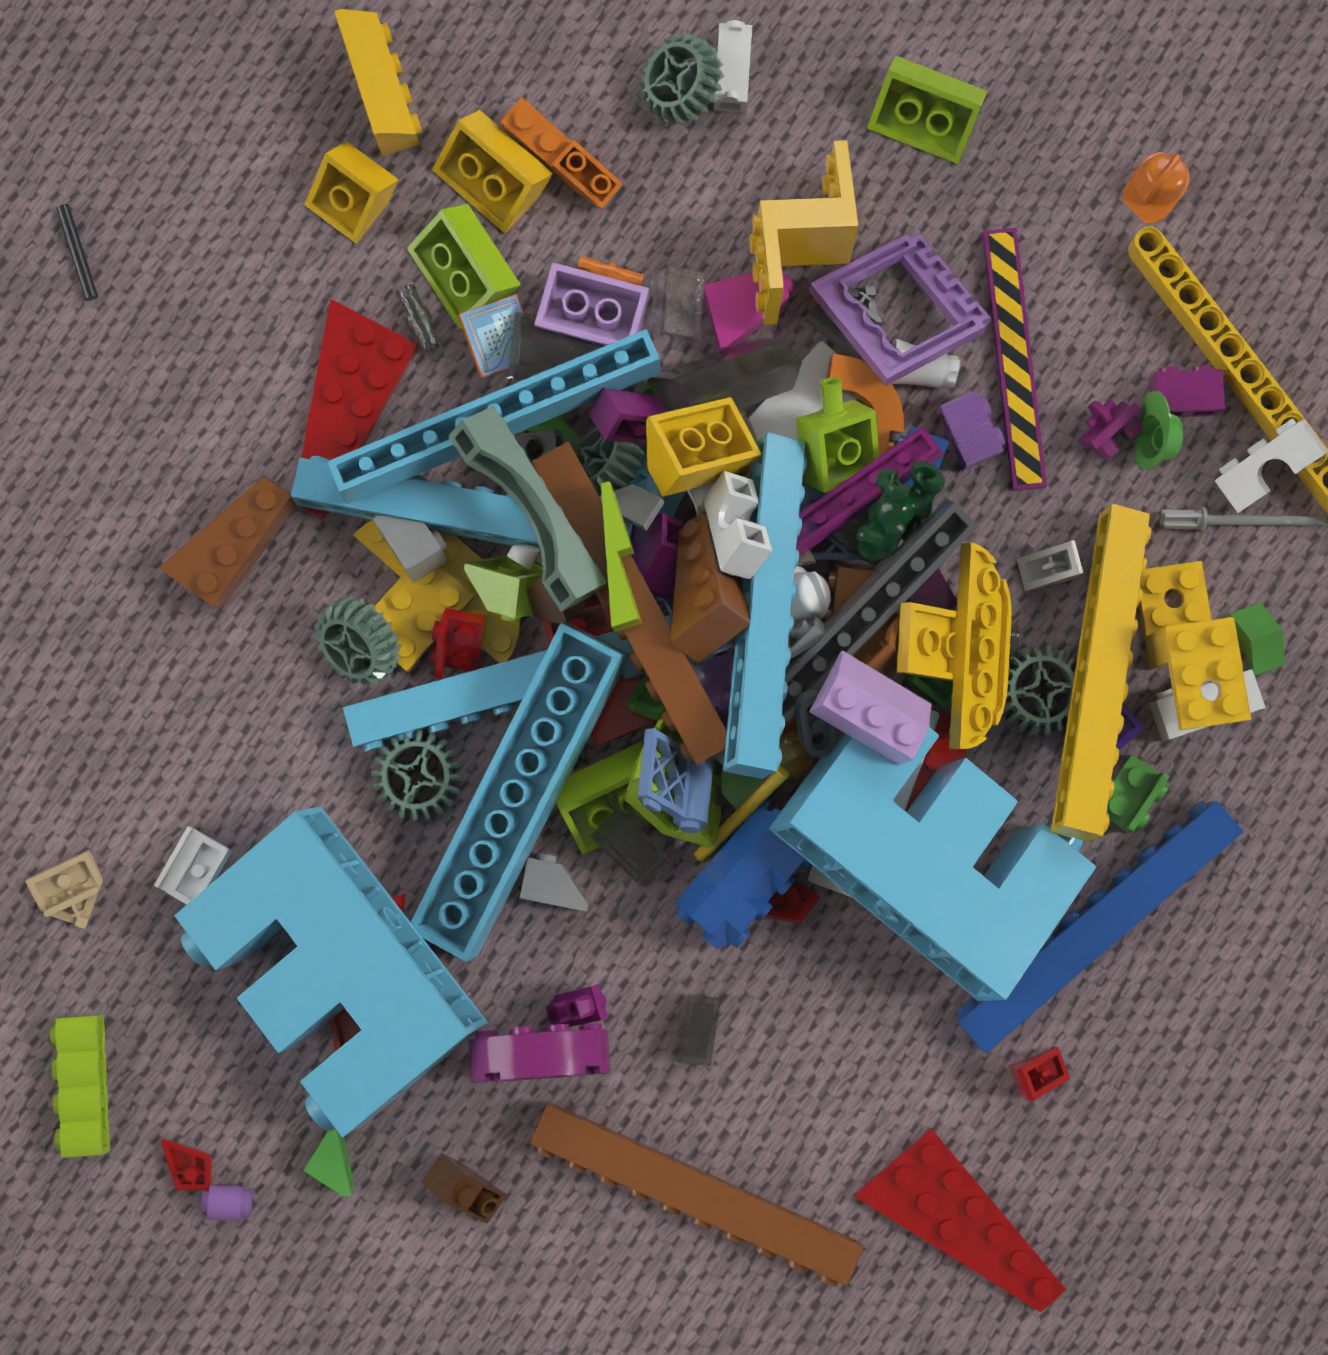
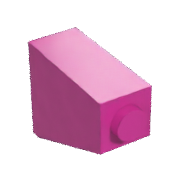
(733, 308)

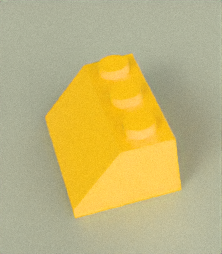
(491, 170)
(698, 444)

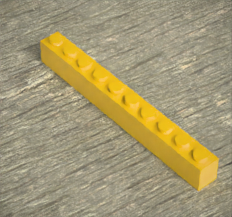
(1101, 674)

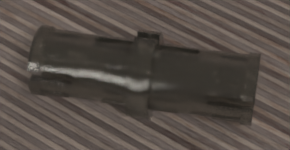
(418, 318)

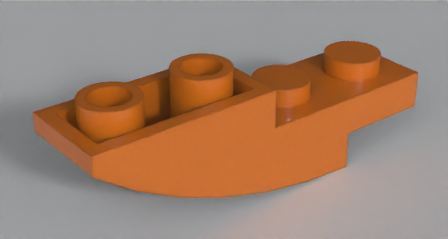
(560, 155)

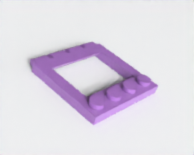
(869, 338)

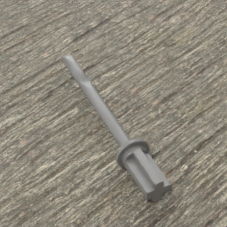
(1199, 519)

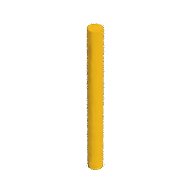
(744, 811)

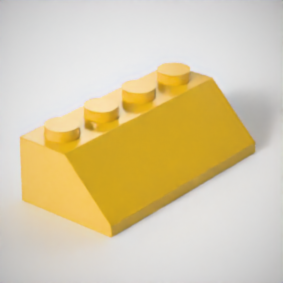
(378, 80)

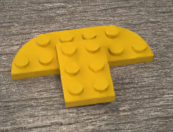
(418, 604)
(964, 646)

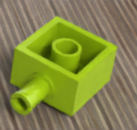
(837, 438)

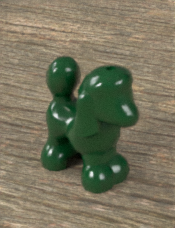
(898, 510)

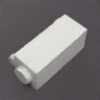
(734, 53)

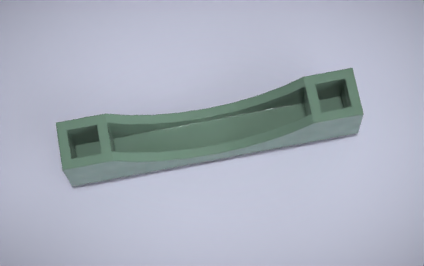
(492, 449)

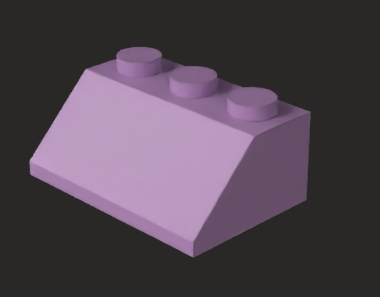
(591, 306)
(873, 709)

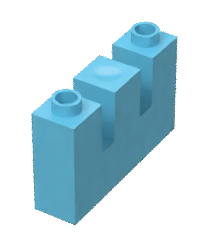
(920, 862)
(349, 954)

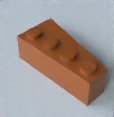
(231, 544)
(706, 601)

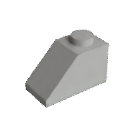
(413, 545)
(551, 884)

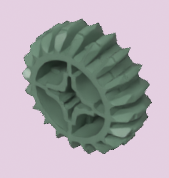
(690, 82)
(608, 460)
(357, 641)
(1039, 675)
(411, 791)

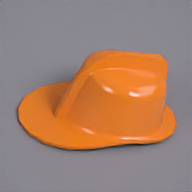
(1156, 186)

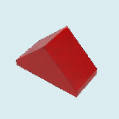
(1039, 1074)

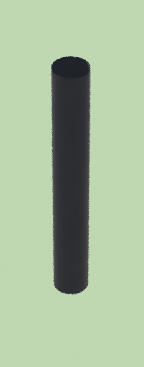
(77, 252)

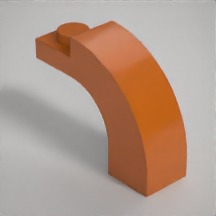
(864, 384)

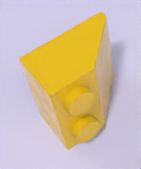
(350, 190)

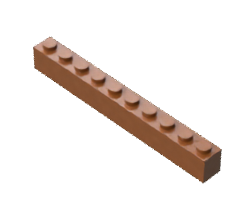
(666, 666)
(696, 1194)

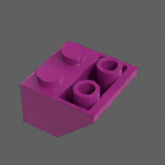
(657, 554)

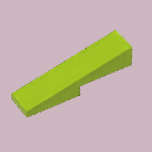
(618, 545)

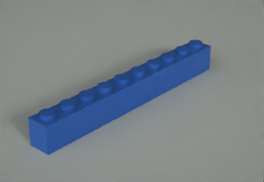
(1104, 921)

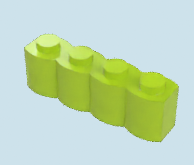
(82, 1086)

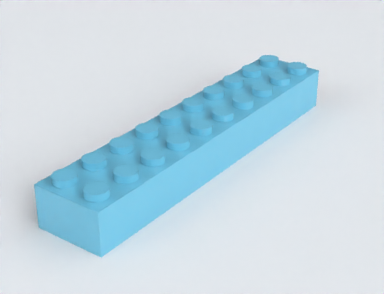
(518, 791)

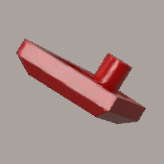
(793, 904)
(188, 1166)

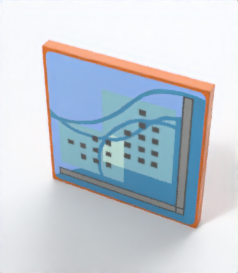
(490, 333)

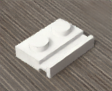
(192, 865)

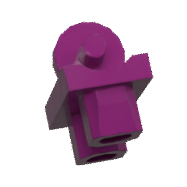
(1105, 422)
(578, 1007)

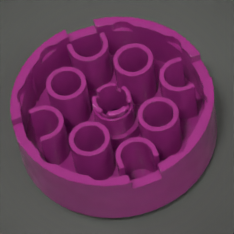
(539, 1055)

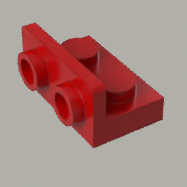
(458, 641)

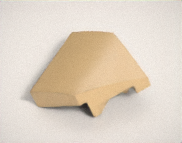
(68, 889)

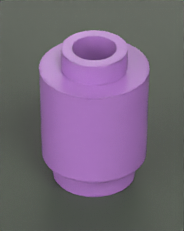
(227, 1202)

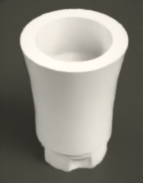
(936, 374)

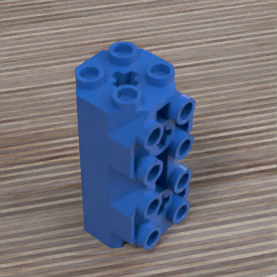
(740, 881)

